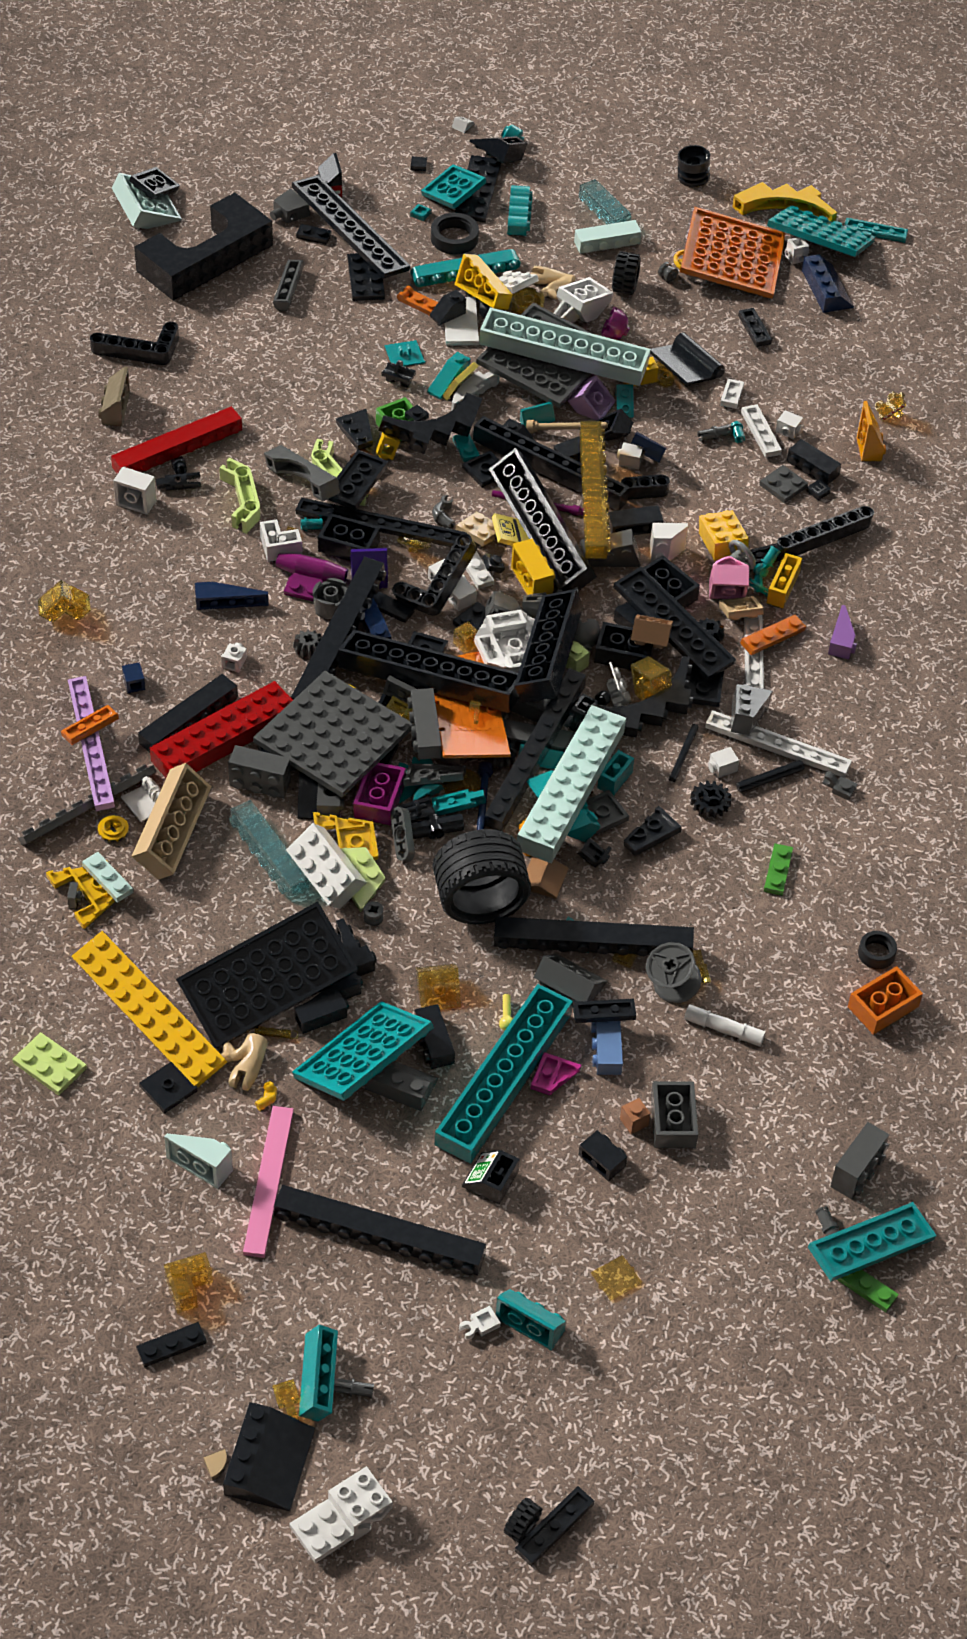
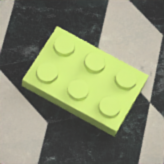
(49, 1063)

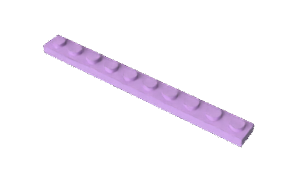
(91, 746)

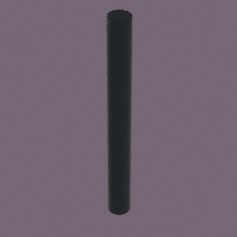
(683, 753)

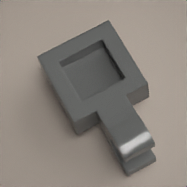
(841, 787)

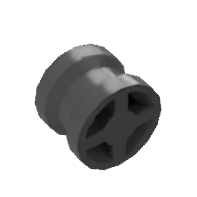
(668, 272)
(370, 917)

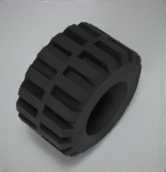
(626, 273)

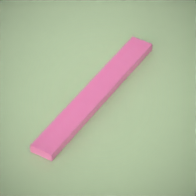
(268, 1182)

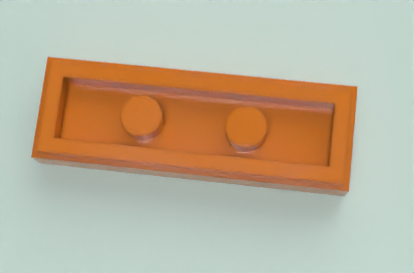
(89, 724)

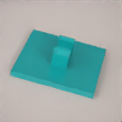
(405, 351)

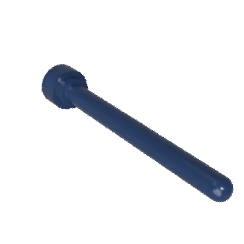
(485, 770)

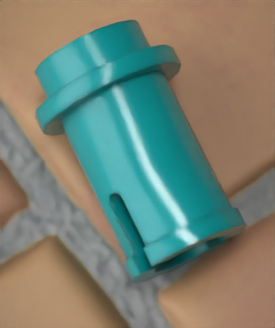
(737, 429)
(308, 524)

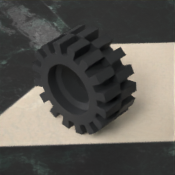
(523, 1520)

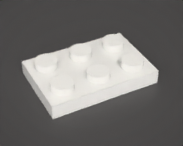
(516, 280)

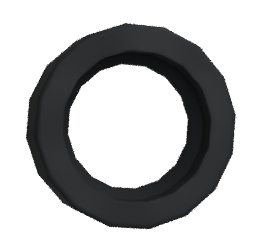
(873, 961)

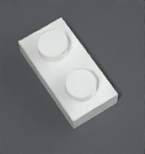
(732, 393)

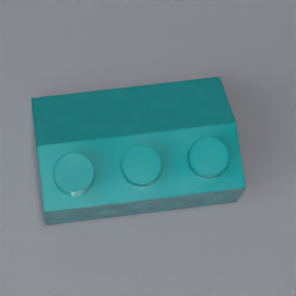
(530, 1318)

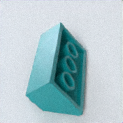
(585, 823)

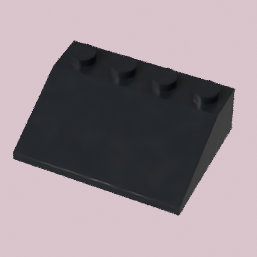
(268, 1458)

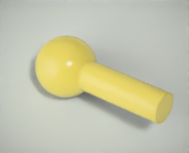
(506, 1019)

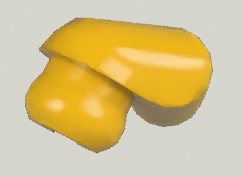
(269, 1098)

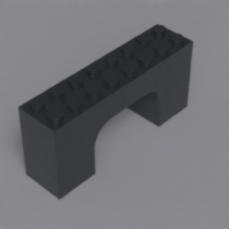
(177, 270)

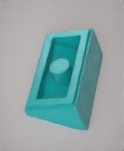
(542, 413)

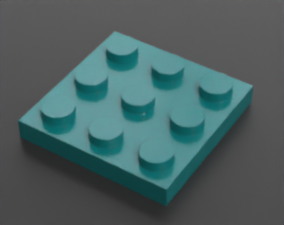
(453, 186)

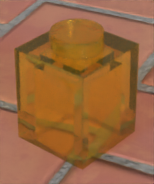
(464, 637)

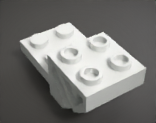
(343, 1515)

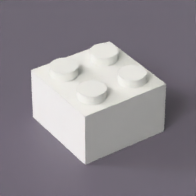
(135, 490)

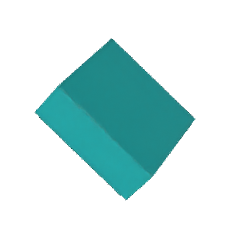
(420, 212)

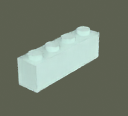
(607, 236)

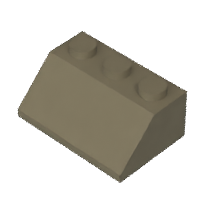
(115, 399)

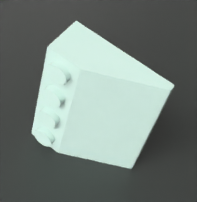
(142, 210)

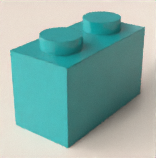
(616, 772)

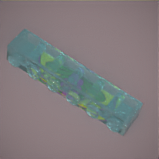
(269, 849)

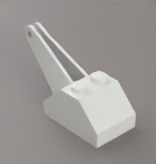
(582, 300)

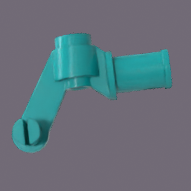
(761, 571)

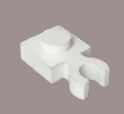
(482, 1322)

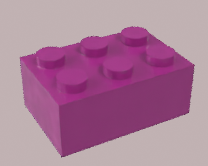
(379, 793)

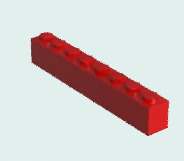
(179, 441)

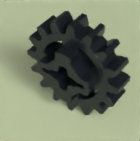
(712, 799)

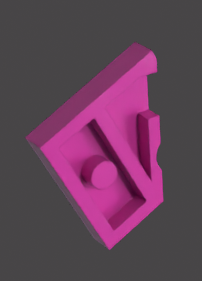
(553, 1073)

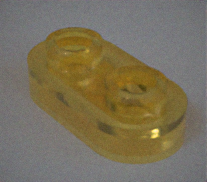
(665, 376)

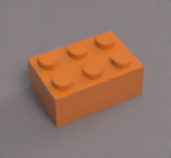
(885, 1000)

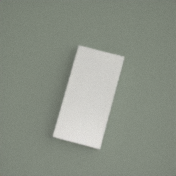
(464, 328)

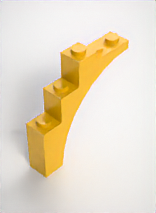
(763, 197)

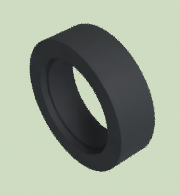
(459, 221)

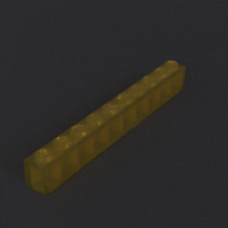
(593, 490)

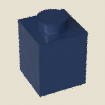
(133, 677)

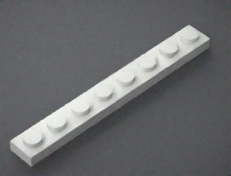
(782, 745)

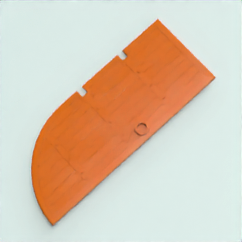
(460, 734)

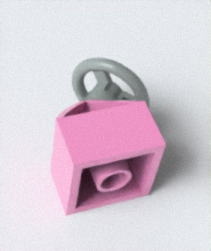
(731, 574)

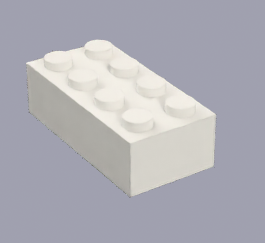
(326, 866)

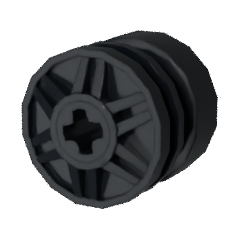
(693, 165)

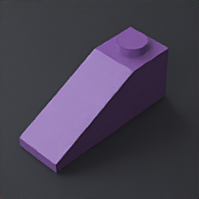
(843, 637)

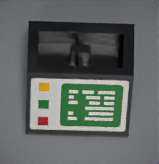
(492, 1175)

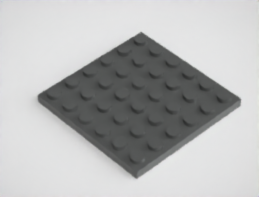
(538, 377)
(333, 733)

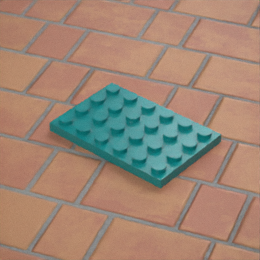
(821, 231)
(362, 1050)

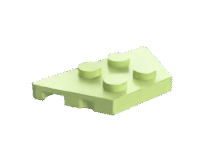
(369, 871)

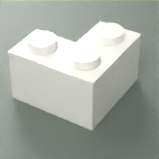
(279, 542)

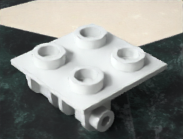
(617, 688)
(142, 799)

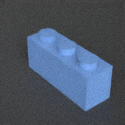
(608, 1047)

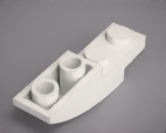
(475, 385)

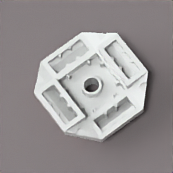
(504, 639)

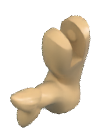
(553, 280)
(251, 1057)

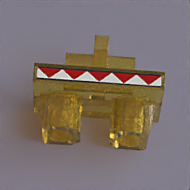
(892, 407)

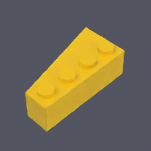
(482, 283)

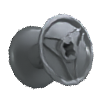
(673, 972)

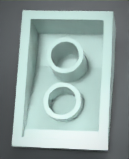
(201, 1157)

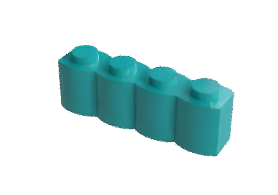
(519, 210)

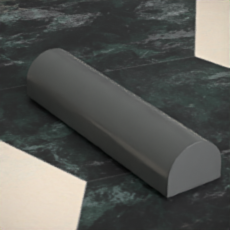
(288, 284)

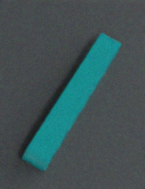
(447, 270)

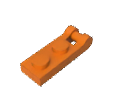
(416, 300)

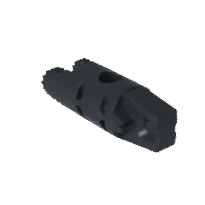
(171, 482)

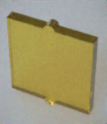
(616, 1277)

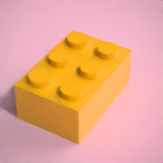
(719, 530)
(532, 568)

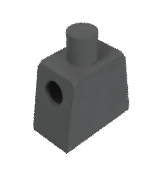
(290, 207)
(500, 603)

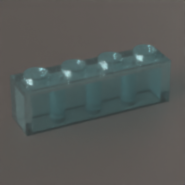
(603, 203)

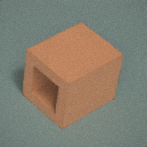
(635, 1115)

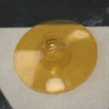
(413, 545)

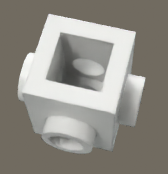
(796, 250)

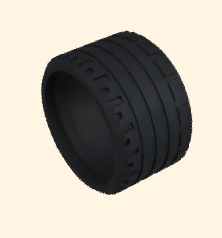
(481, 876)

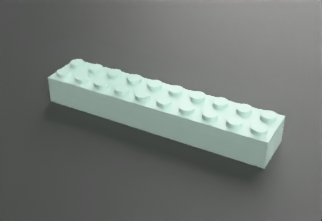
(564, 346)
(571, 784)

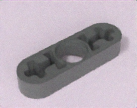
(401, 821)

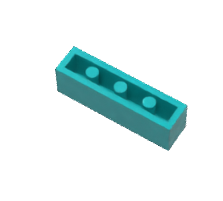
(318, 1373)

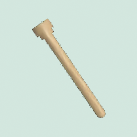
(533, 426)

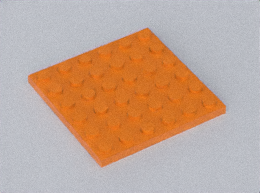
(733, 252)

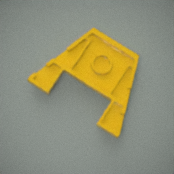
(350, 832)
(91, 889)

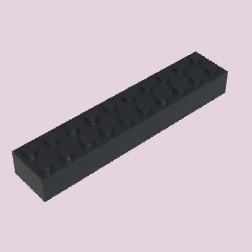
(542, 521)
(429, 669)

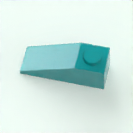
(451, 369)

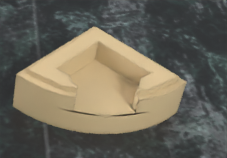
(216, 1463)

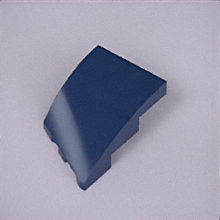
(653, 449)

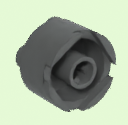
(328, 597)

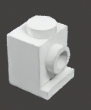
(234, 653)

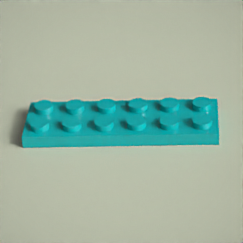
(871, 1241)

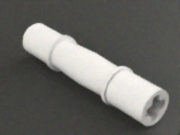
(724, 1025)

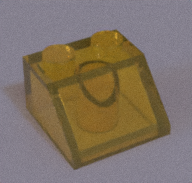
(438, 986)

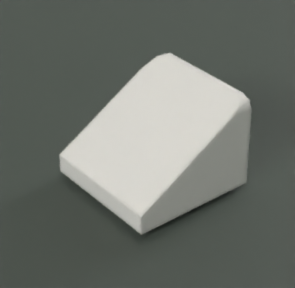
(462, 124)

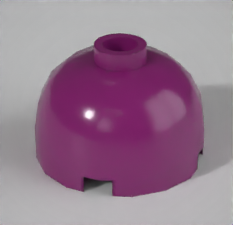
(616, 325)

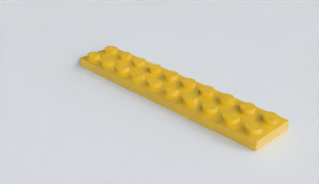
(149, 1009)

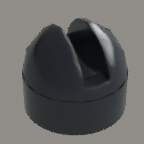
(603, 697)

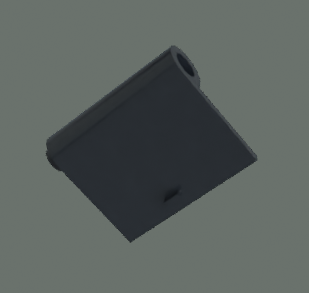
(688, 360)

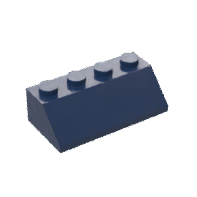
(825, 284)

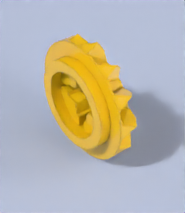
(118, 823)

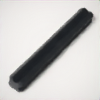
(770, 776)

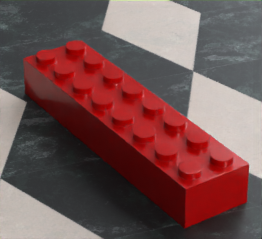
(220, 732)

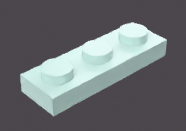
(107, 877)

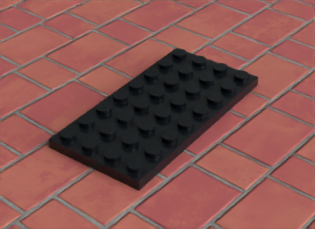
(266, 975)

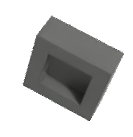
(74, 895)

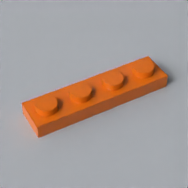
(773, 634)

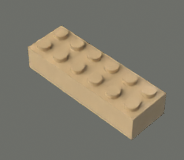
(171, 821)

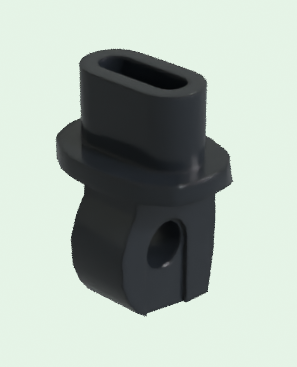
(179, 465)

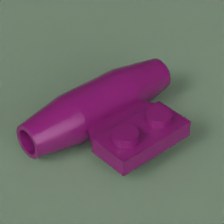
(307, 573)

